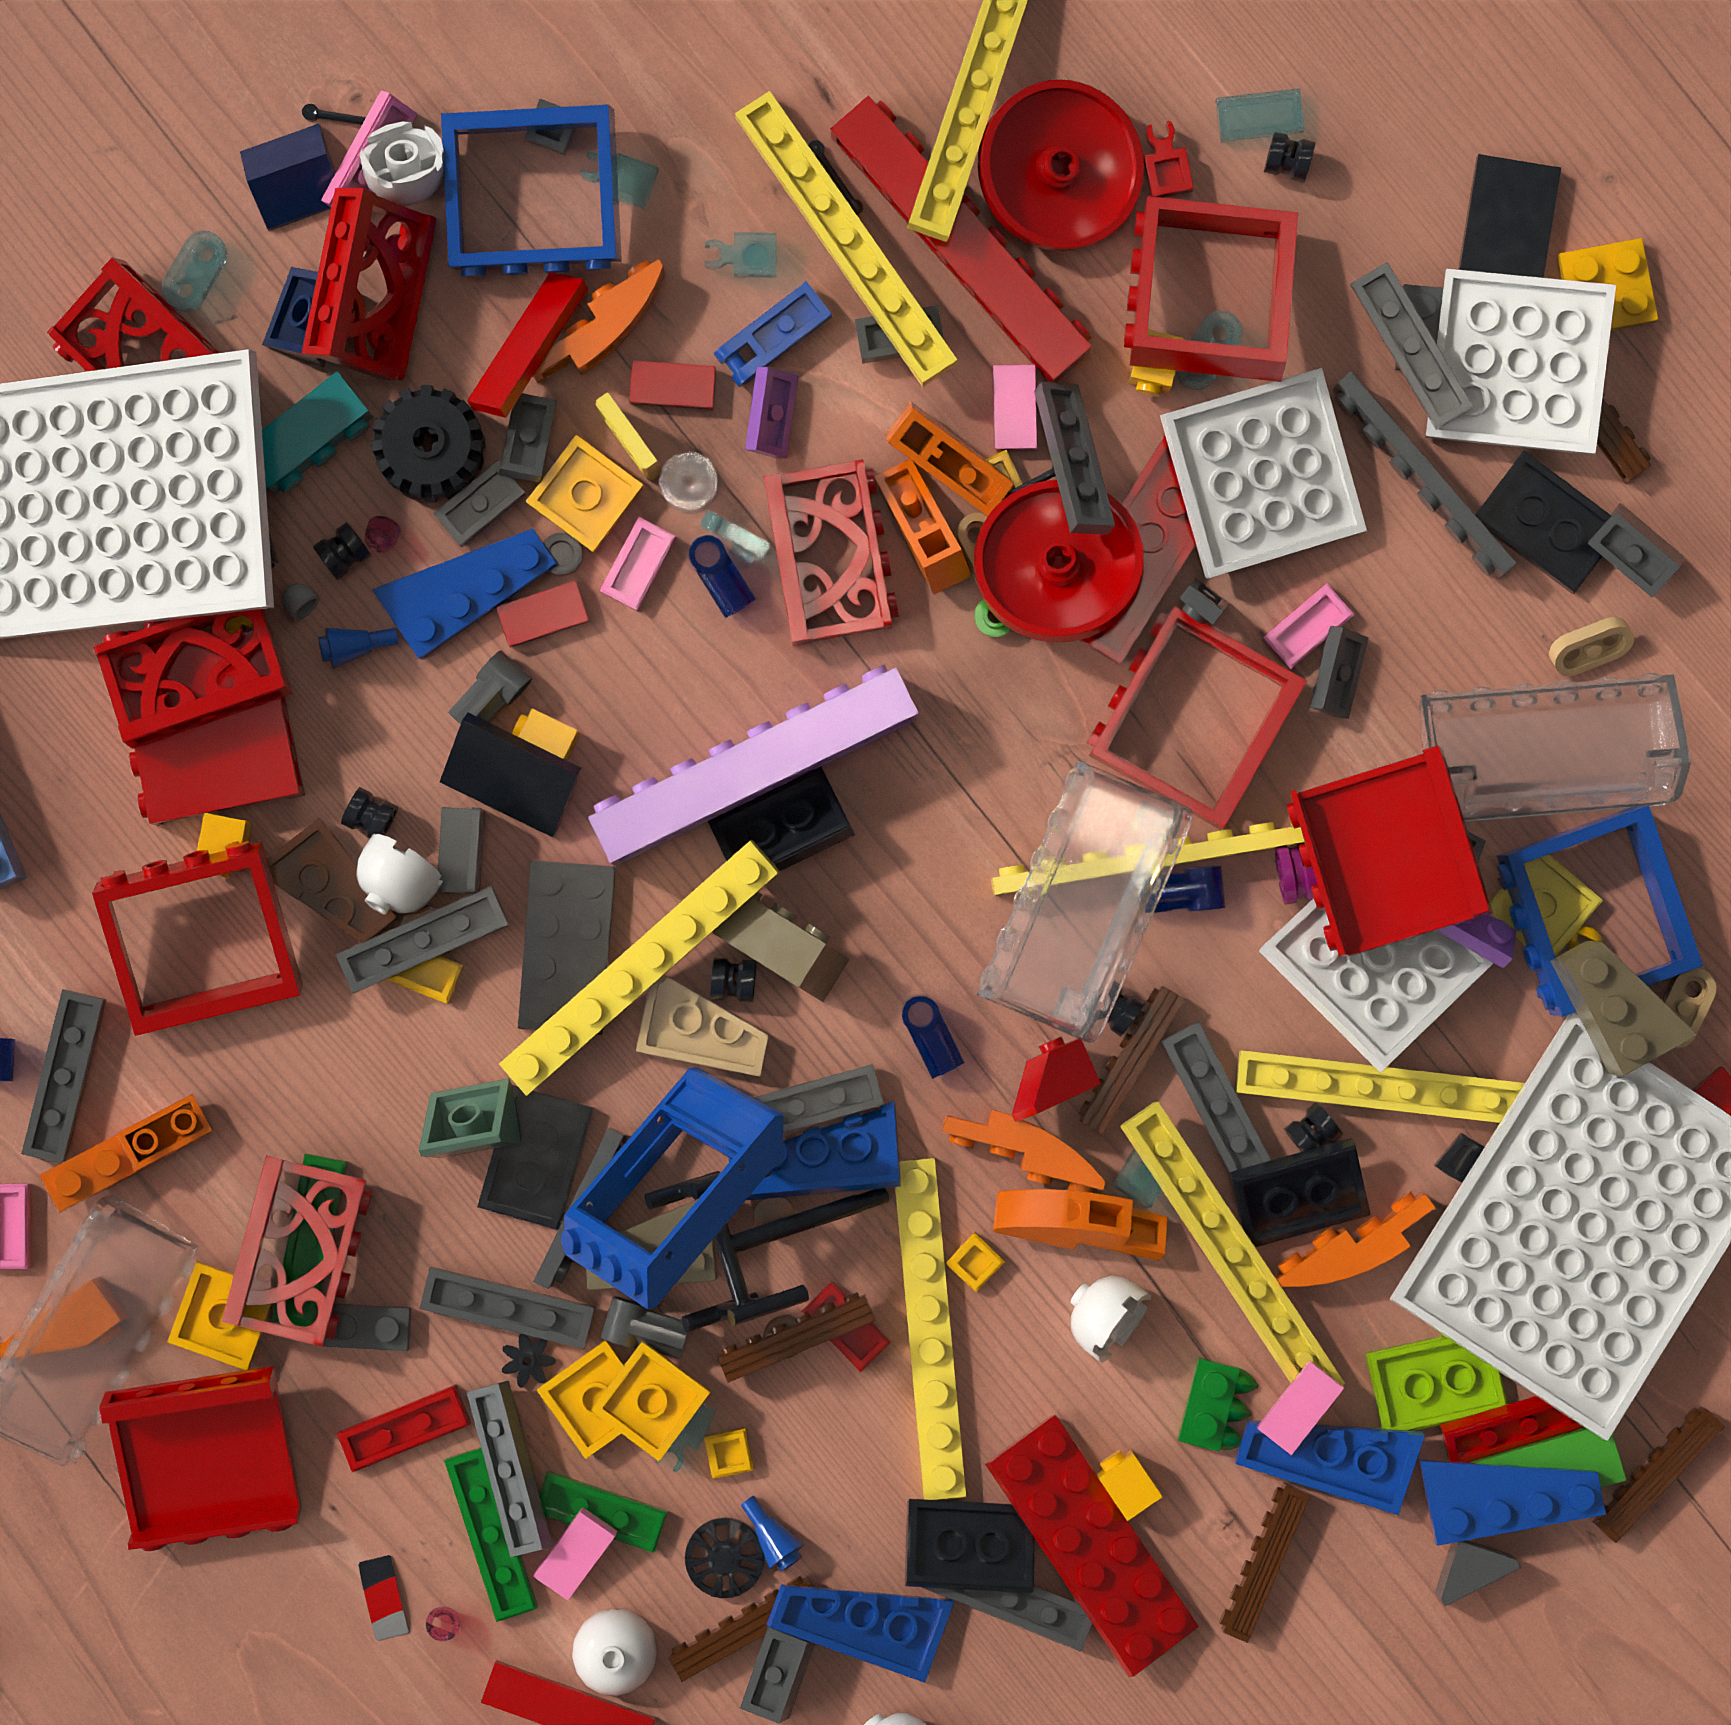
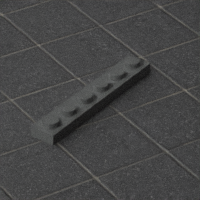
(1411, 463)

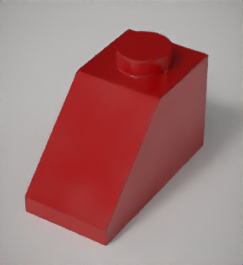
(1054, 1077)

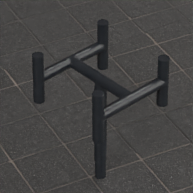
(743, 1305)

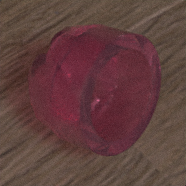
(378, 525)
(446, 1615)

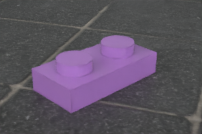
(771, 412)
(1486, 937)

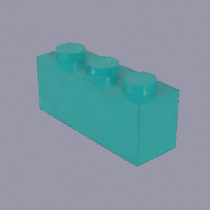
(311, 432)

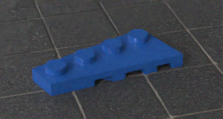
(457, 593)
(838, 1158)
(1340, 1460)
(1492, 1500)
(870, 1626)

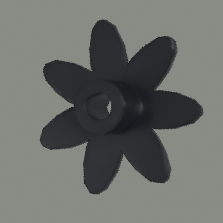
(533, 1353)

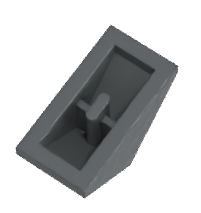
(1471, 1568)

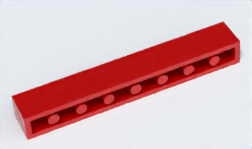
(972, 251)

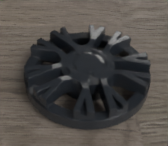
(724, 1558)

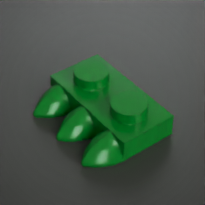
(1213, 1405)

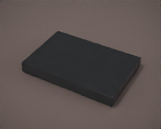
(1509, 217)
(1544, 521)
(510, 774)
(786, 821)
(537, 1175)
(1300, 1193)
(968, 1547)

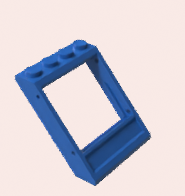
(715, 1116)

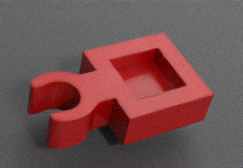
(1167, 169)

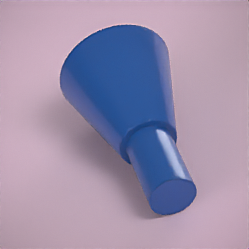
(348, 644)
(776, 1542)

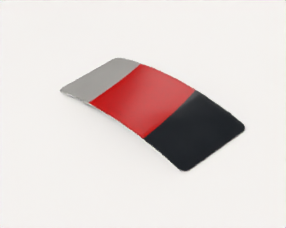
(383, 1597)

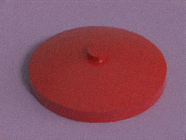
(1060, 165)
(1055, 580)

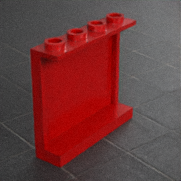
(219, 763)
(1389, 854)
(203, 1458)

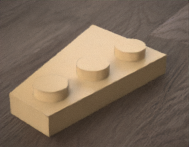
(696, 1031)

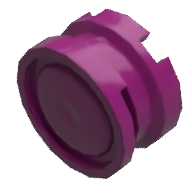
(1293, 876)

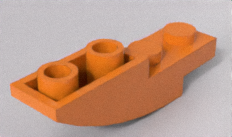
(616, 315)
(125, 1153)
(1043, 1153)
(1077, 1217)
(1341, 1257)

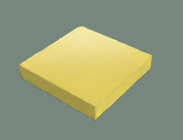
(628, 437)
(1561, 898)

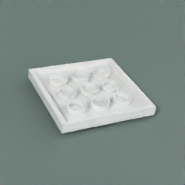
(1526, 359)
(1263, 473)
(1377, 996)

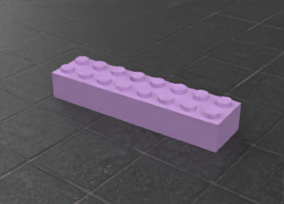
(754, 766)

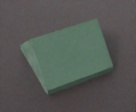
(470, 1120)

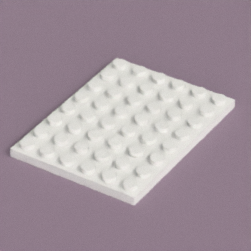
(133, 496)
(1580, 1231)

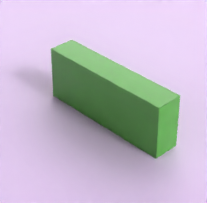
(1568, 1450)

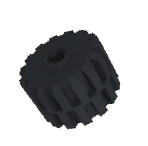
(453, 457)

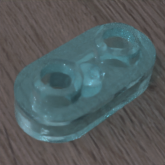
(191, 270)
(1214, 320)

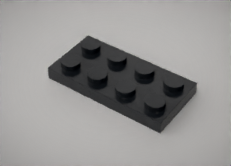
(563, 936)

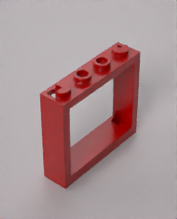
(1204, 356)
(1256, 751)
(209, 1002)

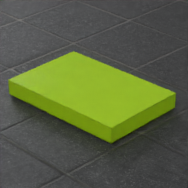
(1431, 1384)

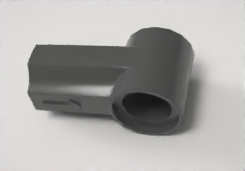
(496, 685)
(630, 1323)

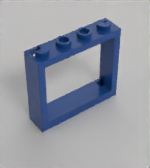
(537, 119)
(1658, 881)

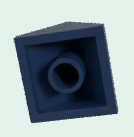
(289, 176)
(291, 316)

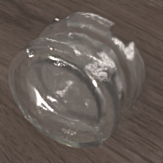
(689, 482)

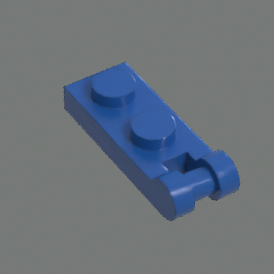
(774, 333)

